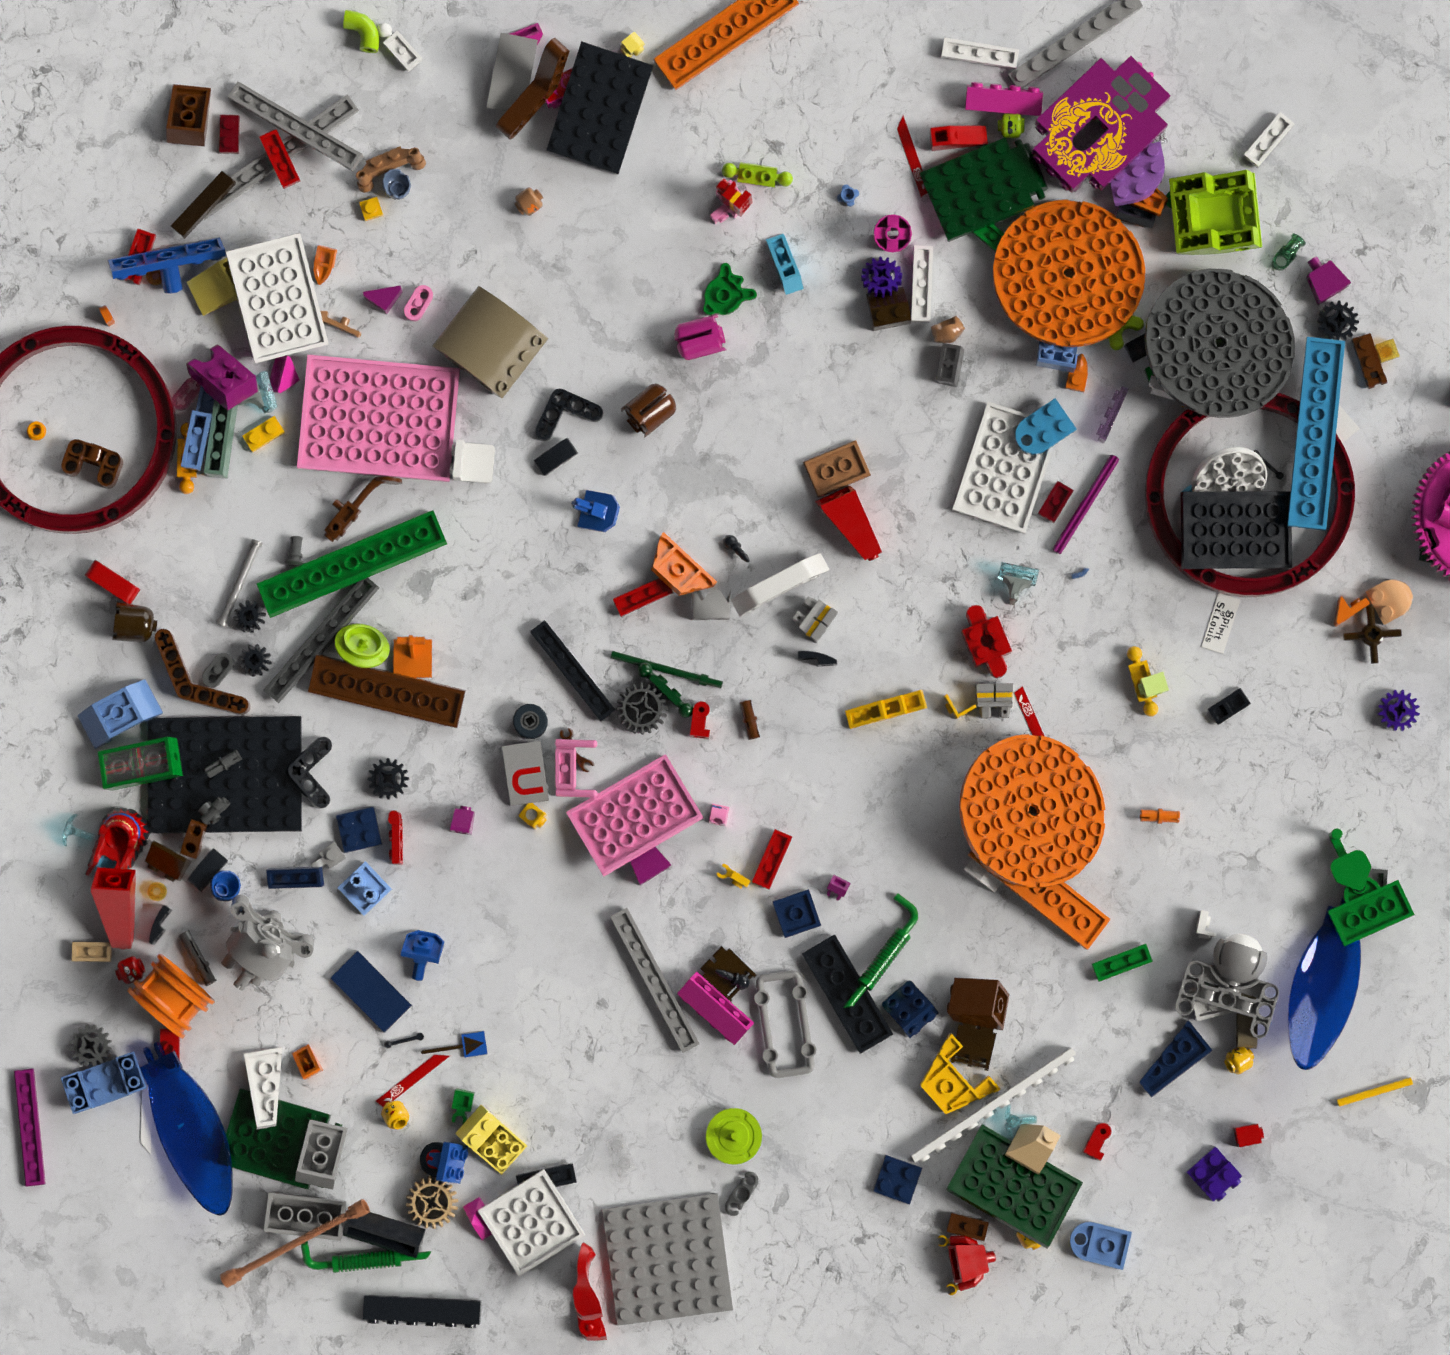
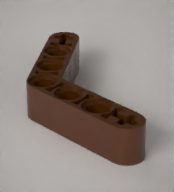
(538, 92)
(185, 680)

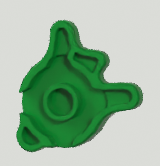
(725, 293)

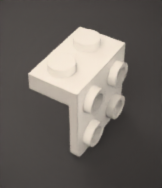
(472, 462)

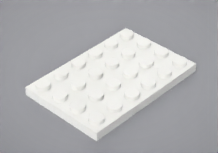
(277, 297)
(1000, 477)

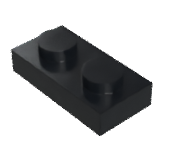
(1135, 215)

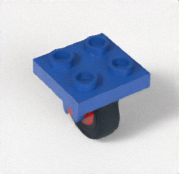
(444, 1161)

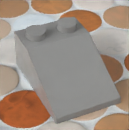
(321, 1154)

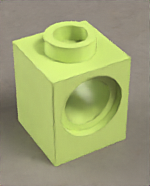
(1153, 685)

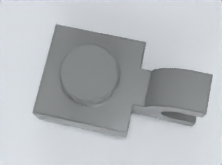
(330, 856)

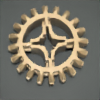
(417, 1193)

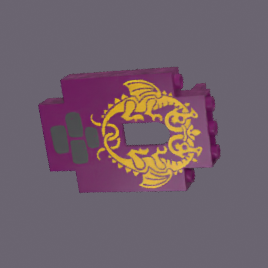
(1122, 102)

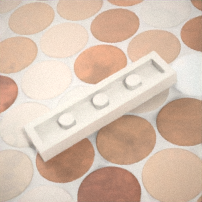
(980, 53)
(922, 283)

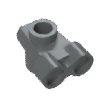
(211, 811)

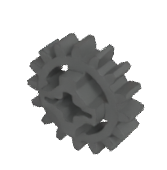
(83, 1035)

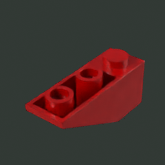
(957, 137)

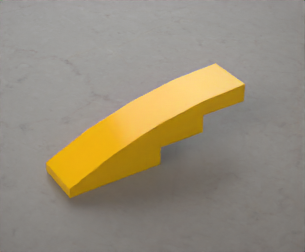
(886, 709)

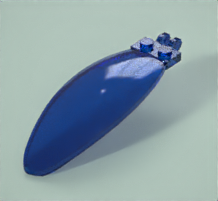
(1322, 994)
(189, 1131)

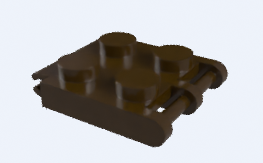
(730, 963)
(976, 1044)

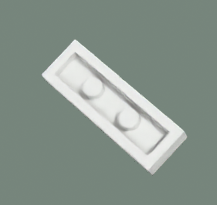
(1268, 140)

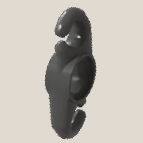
(733, 1198)

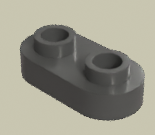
(218, 670)

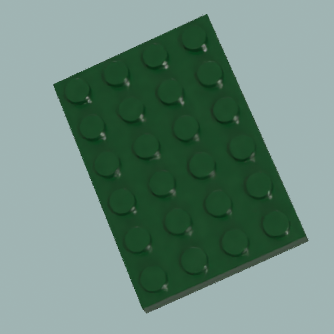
(1010, 1191)

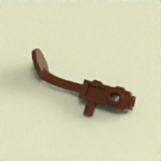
(349, 512)

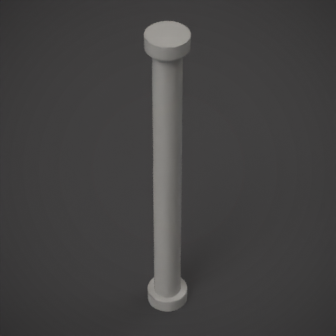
(239, 583)

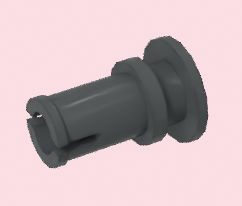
(295, 551)

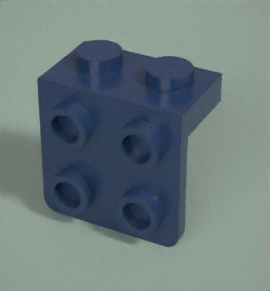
(910, 1008)

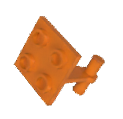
(413, 656)

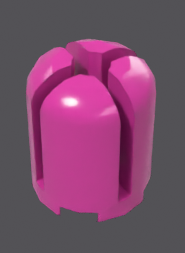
(884, 225)
(699, 338)

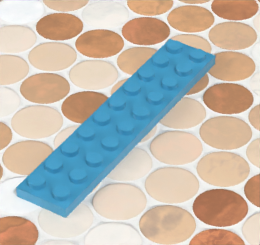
(1316, 433)

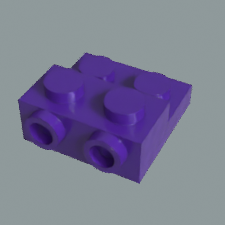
(1214, 1174)

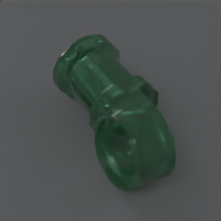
(1288, 252)

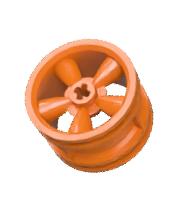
(171, 996)

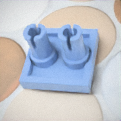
(364, 888)

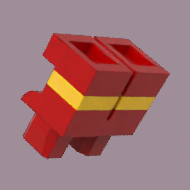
(734, 199)

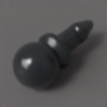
(731, 543)
(740, 981)

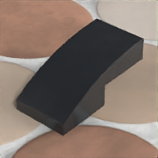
(556, 456)
(822, 659)
(1229, 706)
(204, 872)
(157, 930)

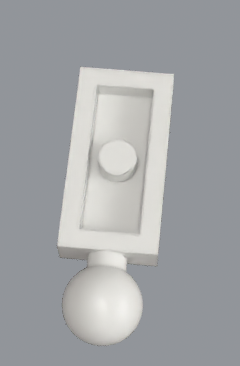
(399, 47)

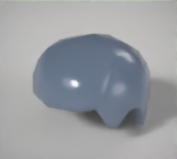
(396, 184)

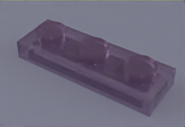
(1111, 414)

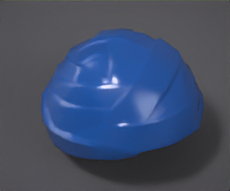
(225, 885)

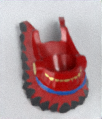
(120, 838)

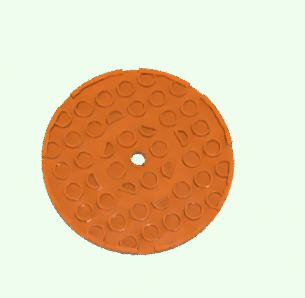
(1062, 308)
(996, 804)

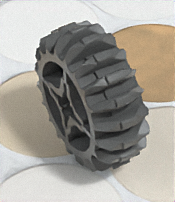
(657, 713)

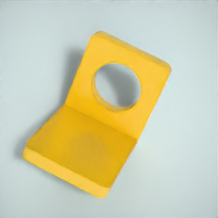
(951, 709)
(539, 821)

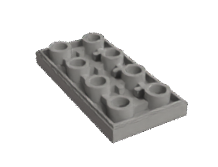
(511, 70)

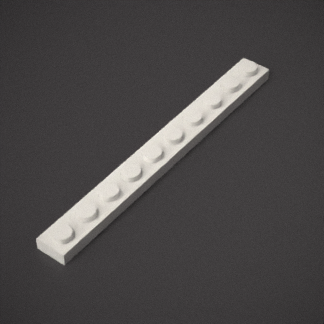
(987, 1111)

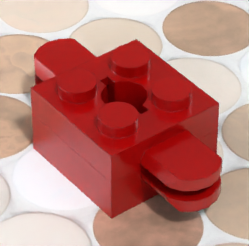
(986, 641)

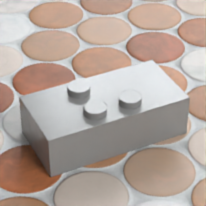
(301, 1214)

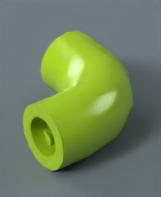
(365, 27)

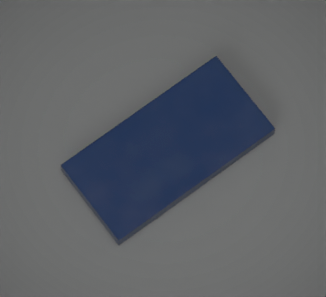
(371, 991)

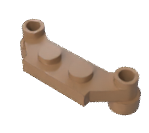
(387, 161)

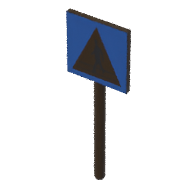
(473, 1045)

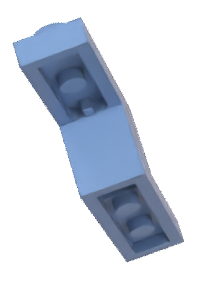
(198, 432)

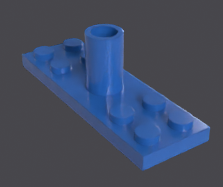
(167, 262)

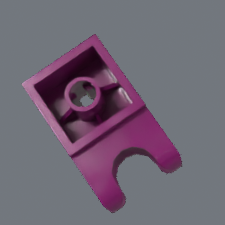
(223, 378)

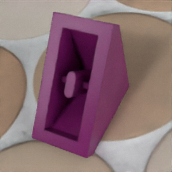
(383, 298)

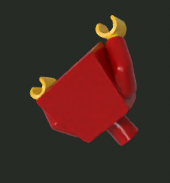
(967, 1261)

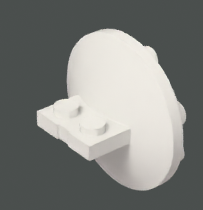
(1230, 471)

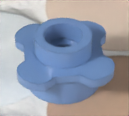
(848, 190)

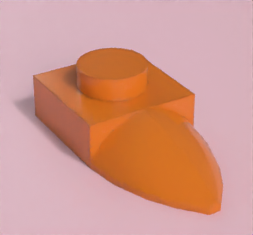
(324, 263)
(1077, 380)

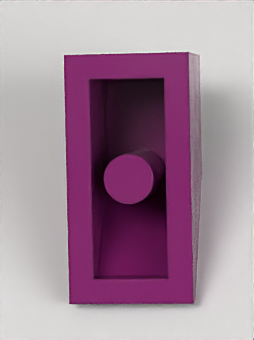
(462, 820)

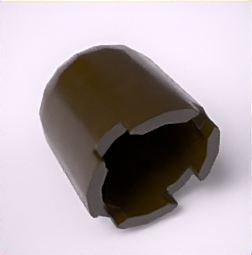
(133, 623)

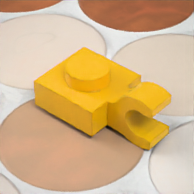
(738, 880)

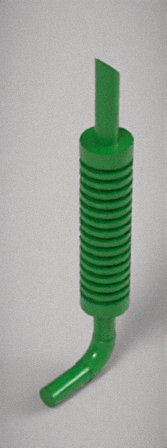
(887, 954)
(359, 1261)

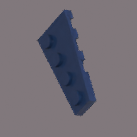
(1181, 1054)

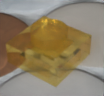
(1387, 351)

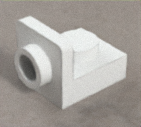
(1203, 922)

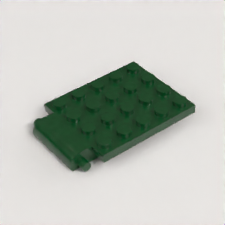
(983, 187)
(270, 1150)

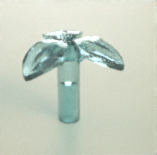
(71, 830)
(1014, 1121)

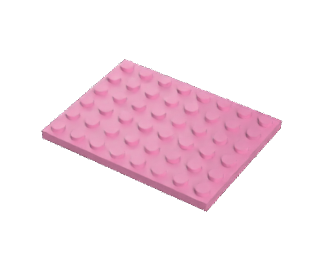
(378, 418)

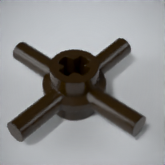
(1363, 635)

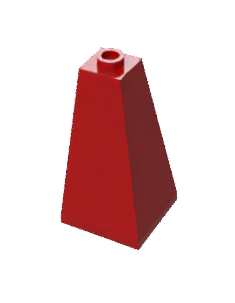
(850, 519)
(115, 900)

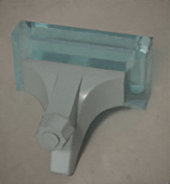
(264, 397)
(1017, 579)

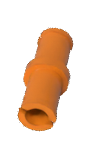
(1159, 816)

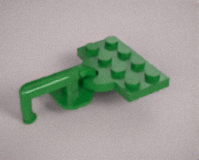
(1365, 910)

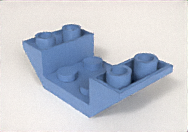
(1057, 357)
(119, 712)
(103, 1083)

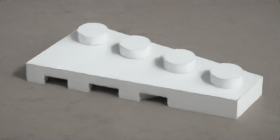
(264, 1081)

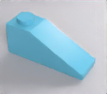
(785, 264)

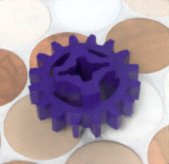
(881, 277)
(1407, 712)

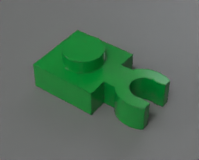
(462, 1102)

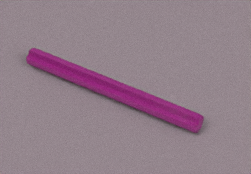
(1085, 504)

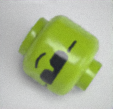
(1011, 125)

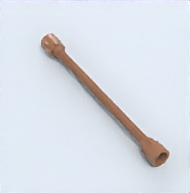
(356, 1210)

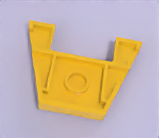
(948, 1086)

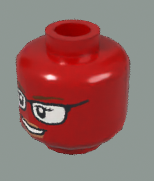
(130, 970)

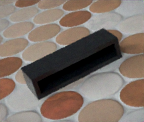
(386, 1233)

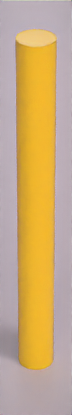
(1374, 1092)

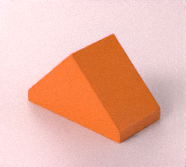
(307, 1062)

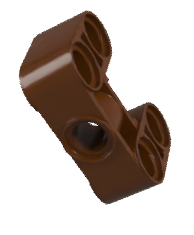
(93, 455)

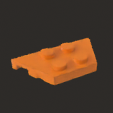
(679, 569)

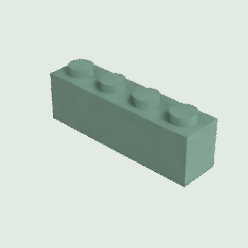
(220, 441)

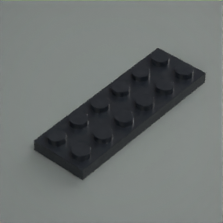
(839, 982)

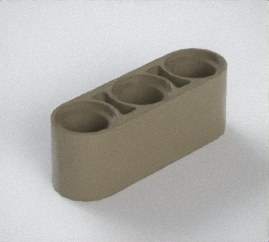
(1243, 1034)

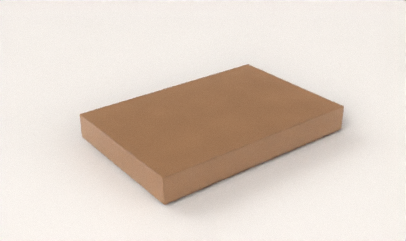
(837, 468)

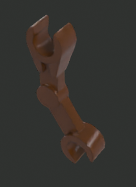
(580, 760)

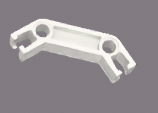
(779, 584)

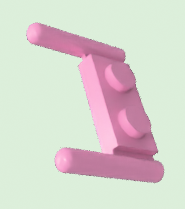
(566, 768)

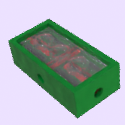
(140, 763)

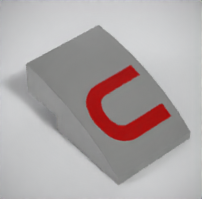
(525, 773)

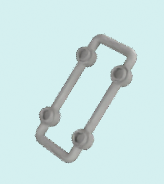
(808, 1049)

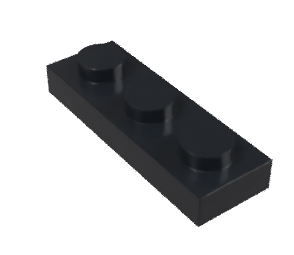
(559, 1175)

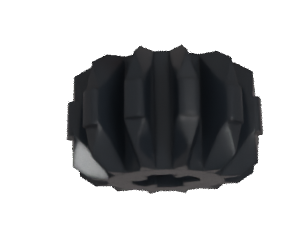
(243, 621)
(250, 665)

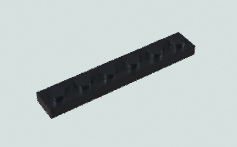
(572, 671)

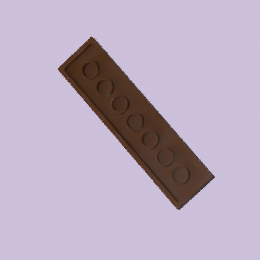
(387, 691)

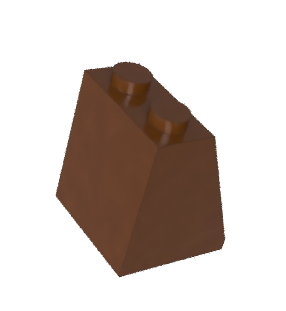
(978, 1002)

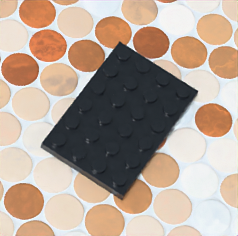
(599, 107)
(1235, 530)

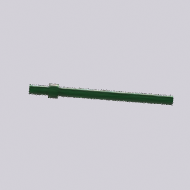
(701, 679)

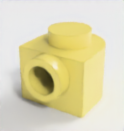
(632, 45)

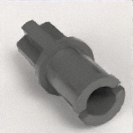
(223, 763)

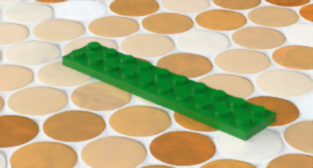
(351, 564)

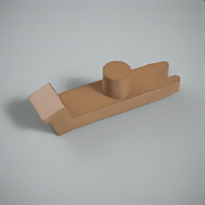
(343, 325)

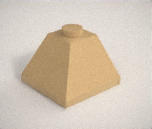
(1032, 1146)

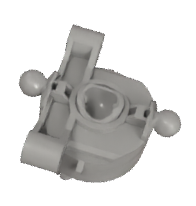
(262, 945)

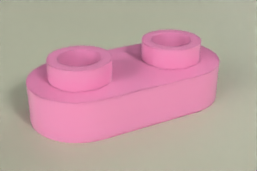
(418, 303)

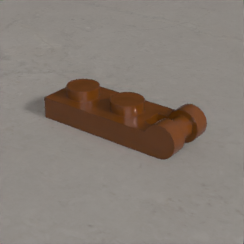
(1369, 360)

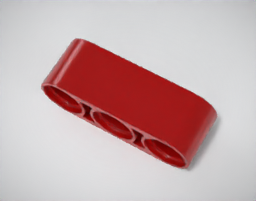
(112, 582)

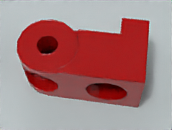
(700, 713)
(1096, 1140)

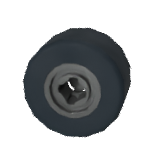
(530, 721)

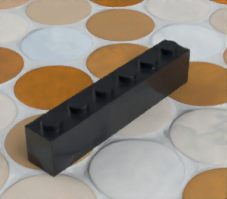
(422, 1310)

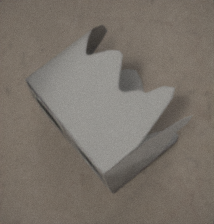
(712, 606)

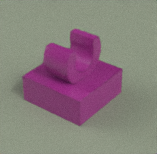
(838, 886)

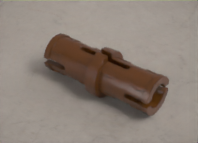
(749, 720)

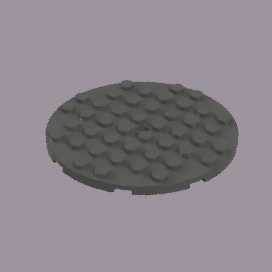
(1214, 378)

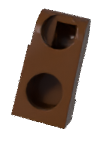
(193, 839)

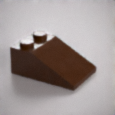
(188, 115)

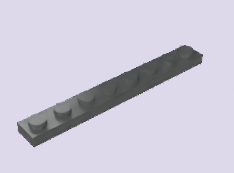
(321, 639)

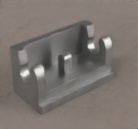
(950, 364)

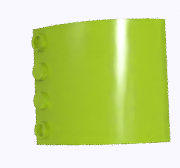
(1215, 213)

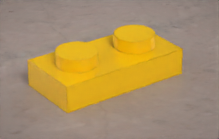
(263, 434)

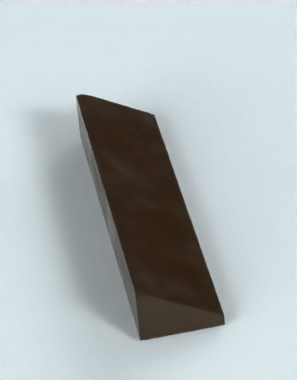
(203, 204)

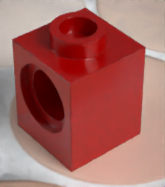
(1248, 1135)

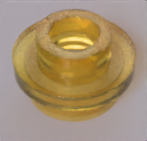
(163, 891)

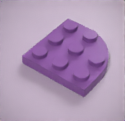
(1139, 177)

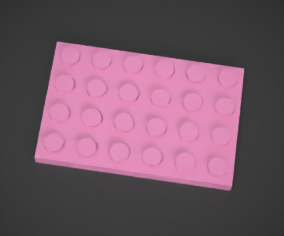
(634, 815)

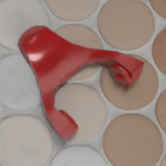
(585, 1300)

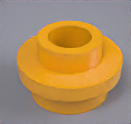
(30, 430)

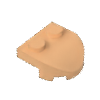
(1390, 599)

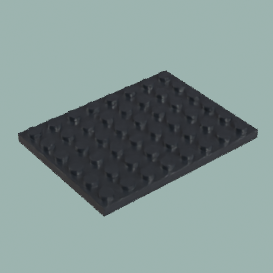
(256, 786)

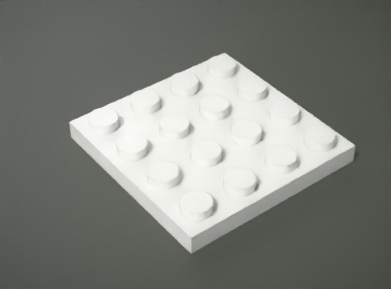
(531, 1222)

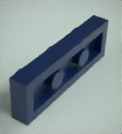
(295, 877)

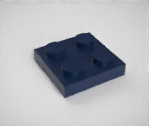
(359, 830)
(796, 913)
(897, 1179)

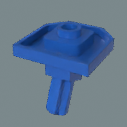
(597, 510)
(423, 948)

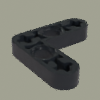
(560, 406)
(304, 775)

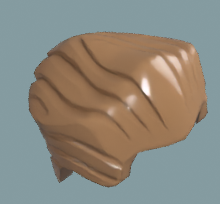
(948, 330)

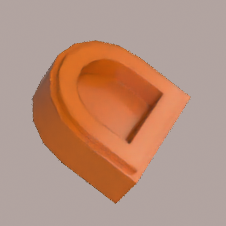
(107, 315)

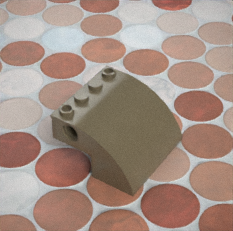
(490, 342)

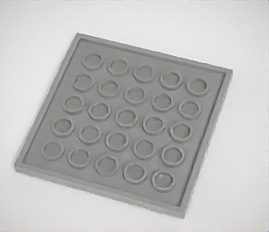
(667, 1259)

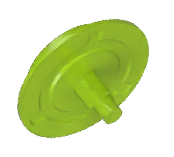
(362, 645)
(733, 1136)

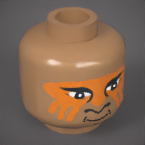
(528, 201)

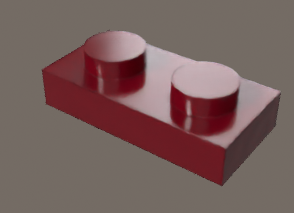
(229, 134)
(1055, 502)

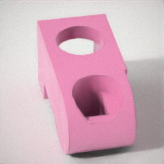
(719, 815)

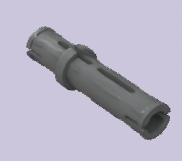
(197, 958)

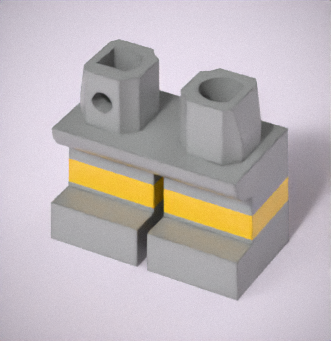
(820, 612)
(985, 699)

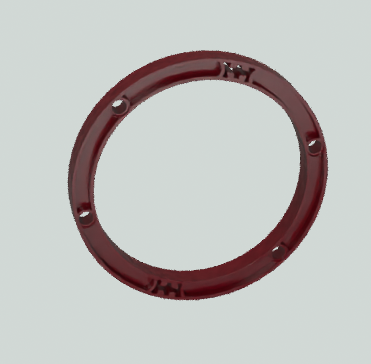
(163, 450)
(1229, 584)

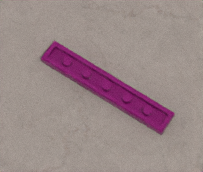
(29, 1127)

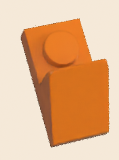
(1344, 612)

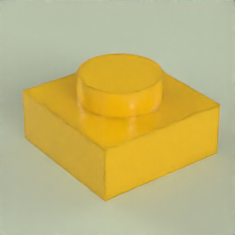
(371, 209)

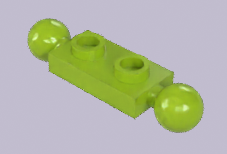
(757, 174)

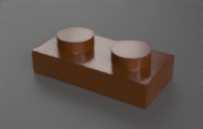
(967, 1226)

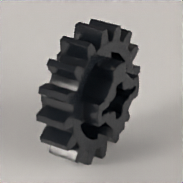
(1345, 321)
(381, 785)

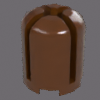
(643, 412)

